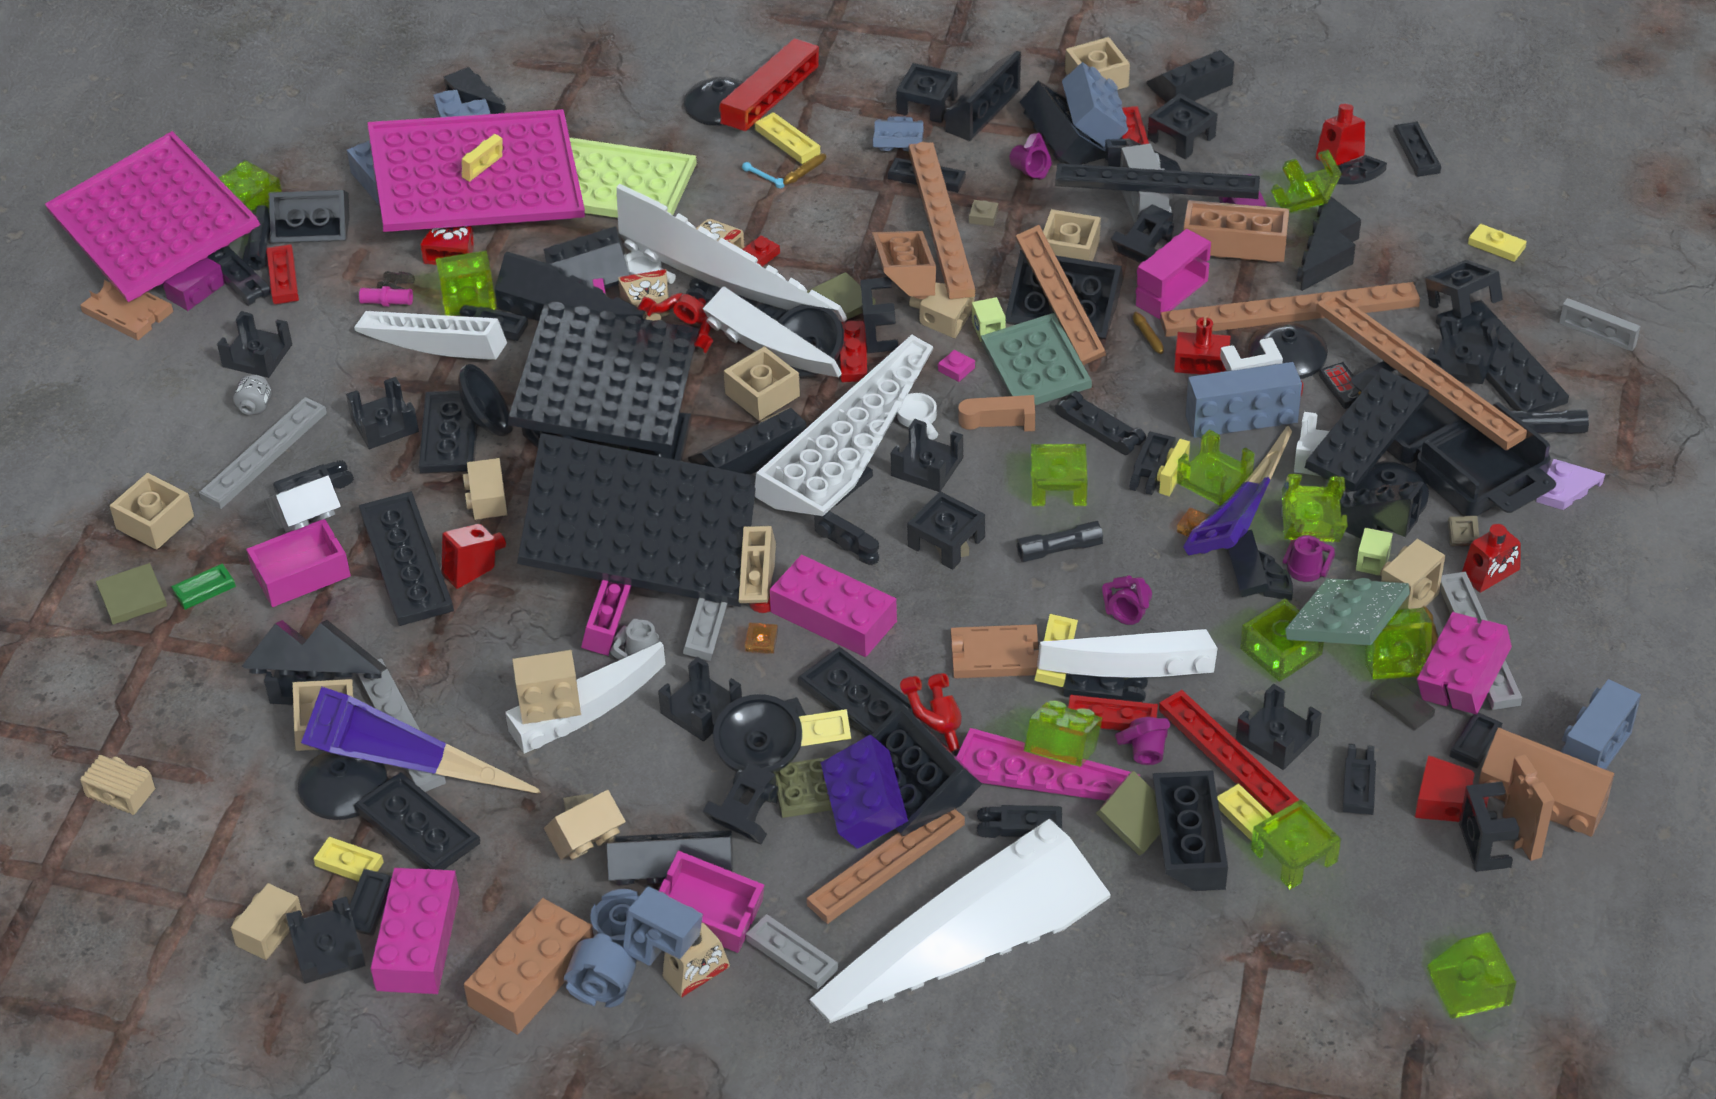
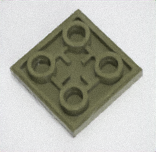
(844, 292)
(131, 593)
(802, 788)
(1132, 813)

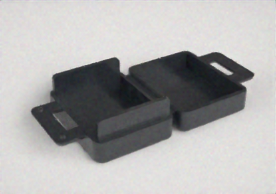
(1464, 462)

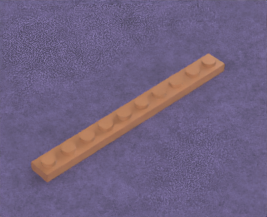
(941, 221)
(1287, 308)
(1422, 371)

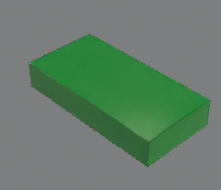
(203, 586)

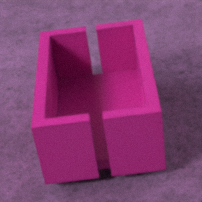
(1173, 273)
(298, 562)
(1466, 660)
(723, 897)

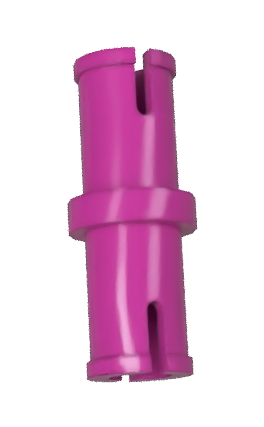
(386, 296)

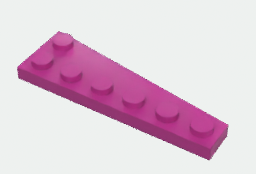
(1005, 763)

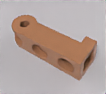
(997, 412)

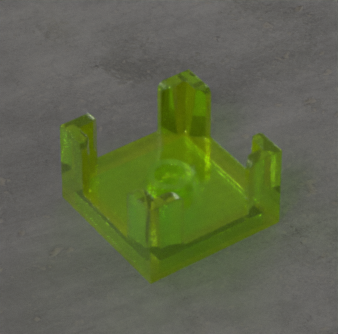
(1310, 188)
(1059, 469)
(1214, 472)
(1313, 509)
(1296, 840)

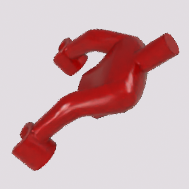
(685, 308)
(945, 713)

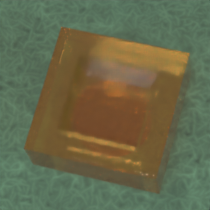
(1191, 520)
(761, 637)

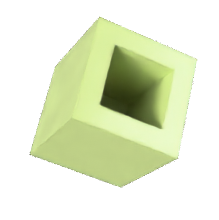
(987, 316)
(1373, 551)

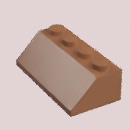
(1240, 229)
(907, 261)
(1576, 786)

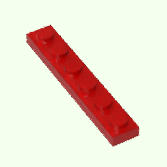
(1226, 752)

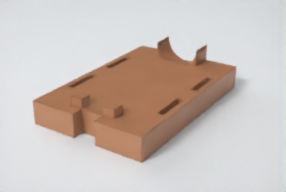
(130, 317)
(994, 651)
(1530, 805)

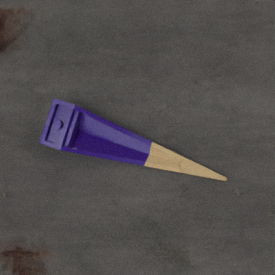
(1234, 517)
(364, 733)

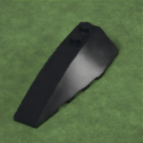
(528, 283)

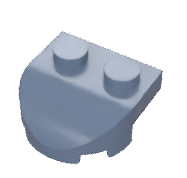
(897, 132)

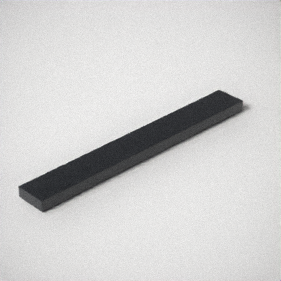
(1157, 181)

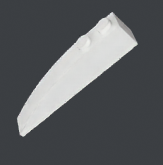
(756, 329)
(436, 333)
(1132, 655)
(597, 695)

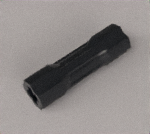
(256, 249)
(1557, 421)
(1039, 545)

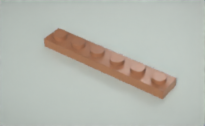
(1060, 294)
(880, 866)

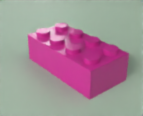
(833, 605)
(415, 931)

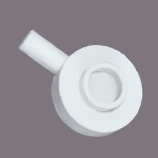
(639, 263)
(919, 407)

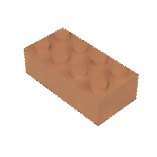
(526, 966)

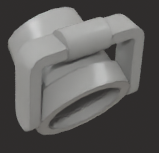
(637, 635)

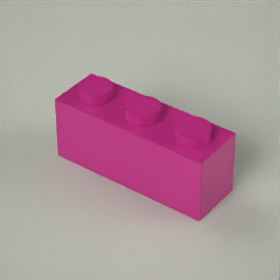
(605, 617)

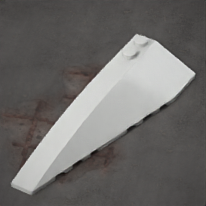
(676, 242)
(838, 445)
(1007, 900)

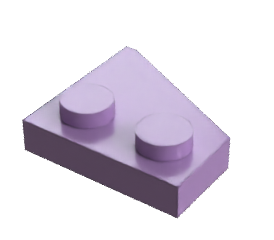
(1571, 484)

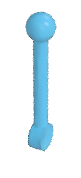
(746, 166)

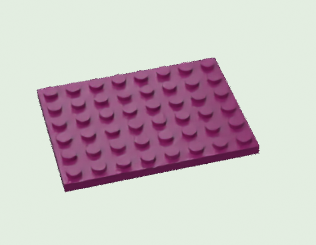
(422, 171)
(151, 216)

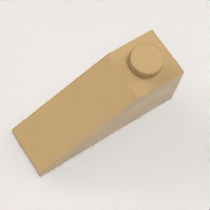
(757, 564)

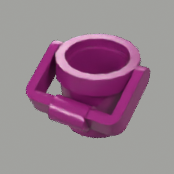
(1032, 157)
(1305, 558)
(1130, 601)
(1147, 739)

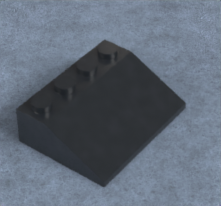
(1093, 282)
(926, 770)

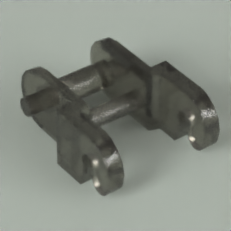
(395, 278)

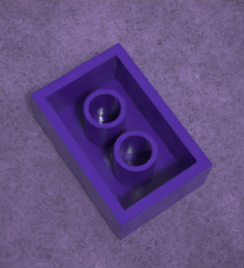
(864, 792)

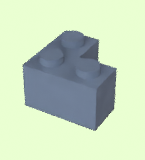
(449, 105)
(659, 925)

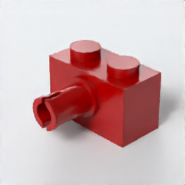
(1200, 350)

